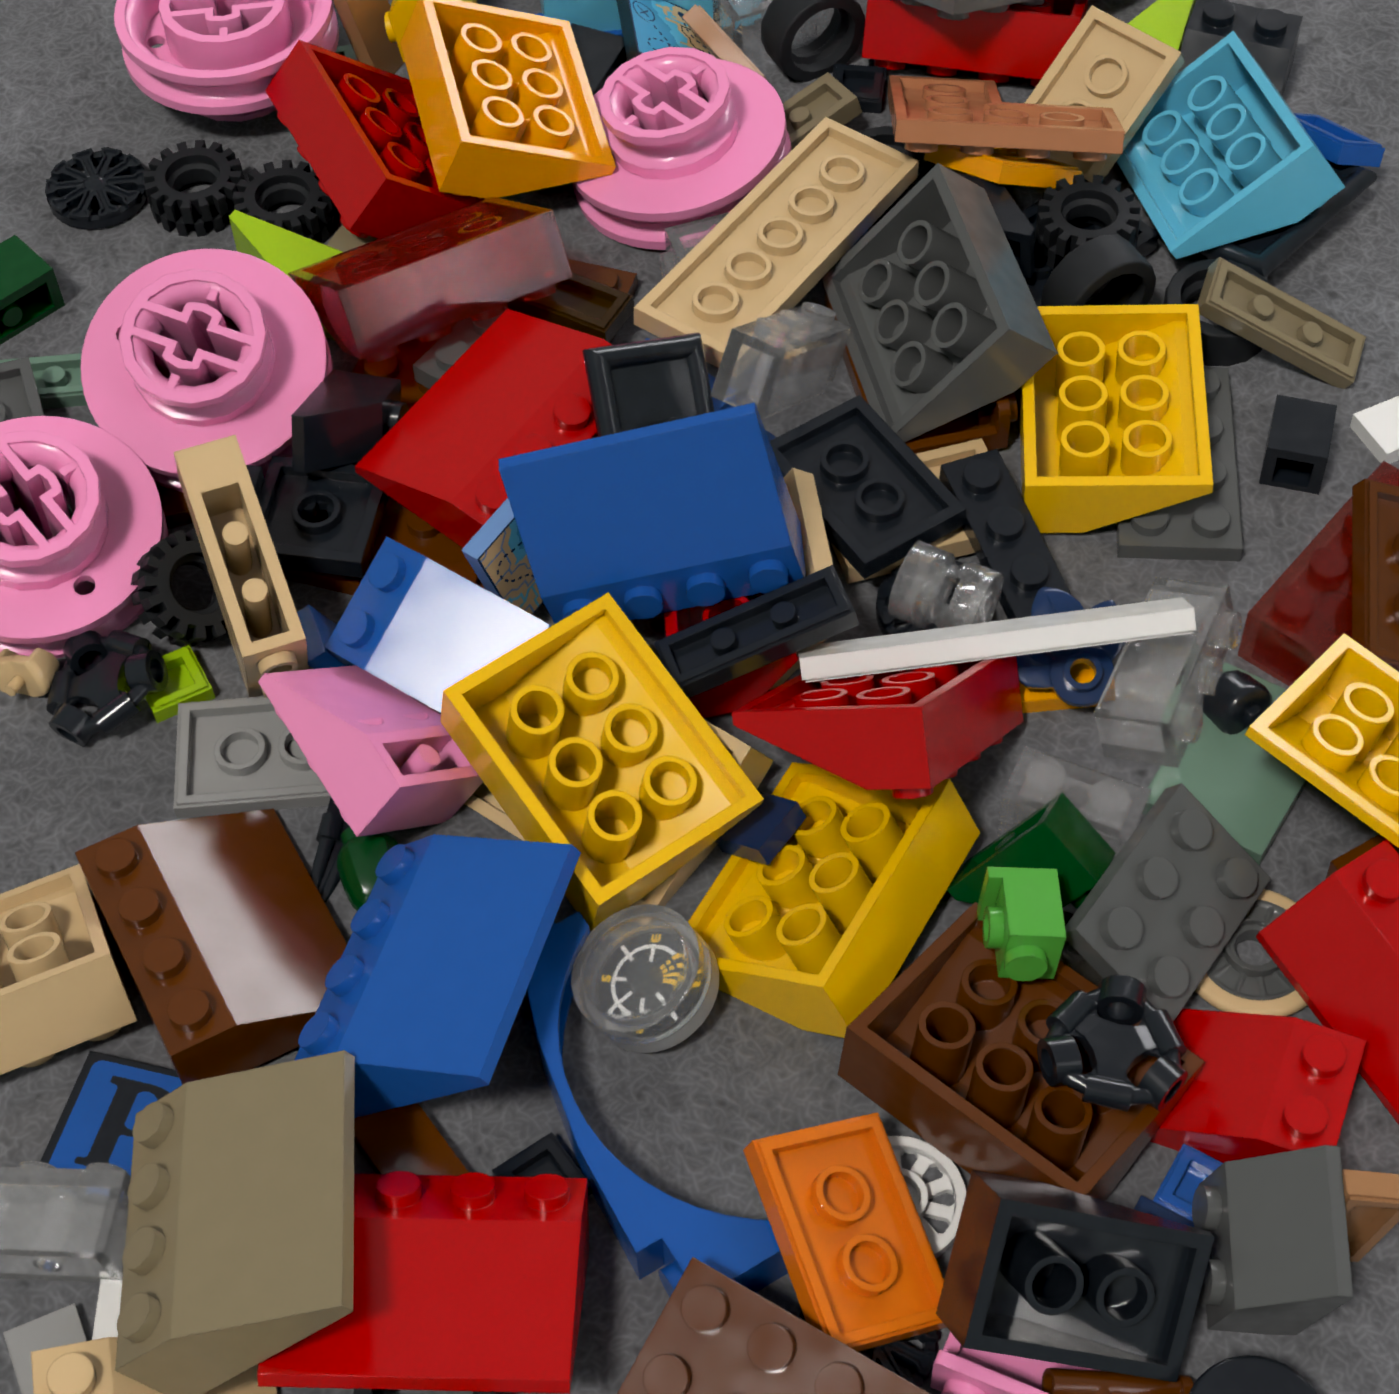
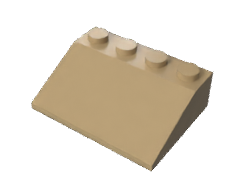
(56, 971)

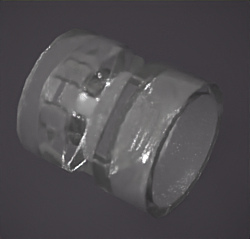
(926, 584)

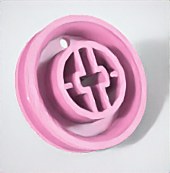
(217, 51)
(684, 143)
(203, 354)
(87, 563)

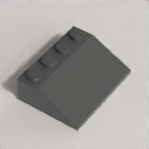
(937, 308)

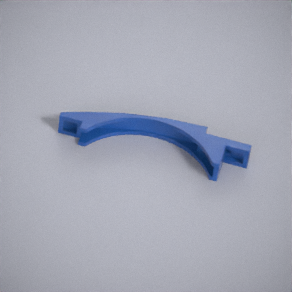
(645, 1220)

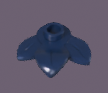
(1053, 668)

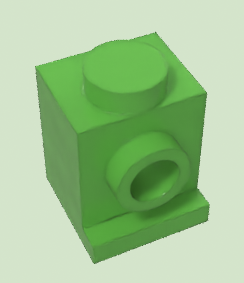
(1023, 921)

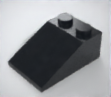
(1072, 1279)

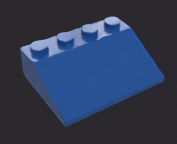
(657, 516)
(438, 965)

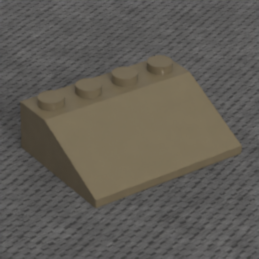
(237, 1222)

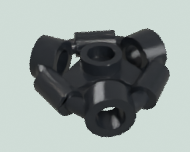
(103, 683)
(1113, 1046)

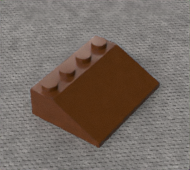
(216, 935)
(960, 1068)

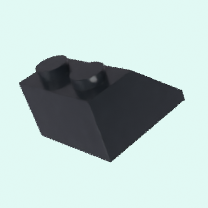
(1266, 33)

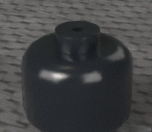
(1236, 702)

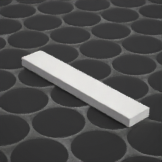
(997, 639)

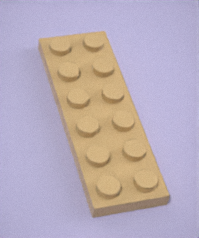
(779, 237)

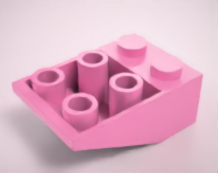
(372, 748)

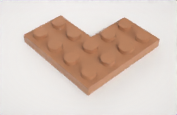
(973, 116)

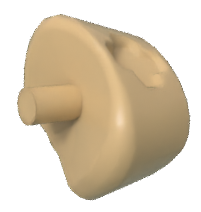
(27, 674)

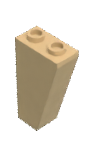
(241, 561)

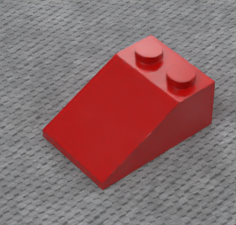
(1263, 1085)

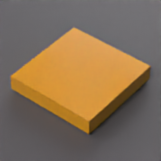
(1005, 167)

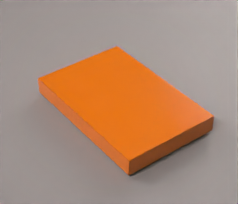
(848, 1231)

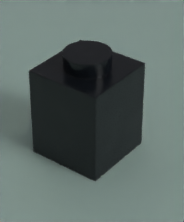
(1298, 444)

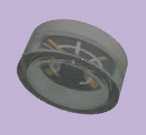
(645, 978)

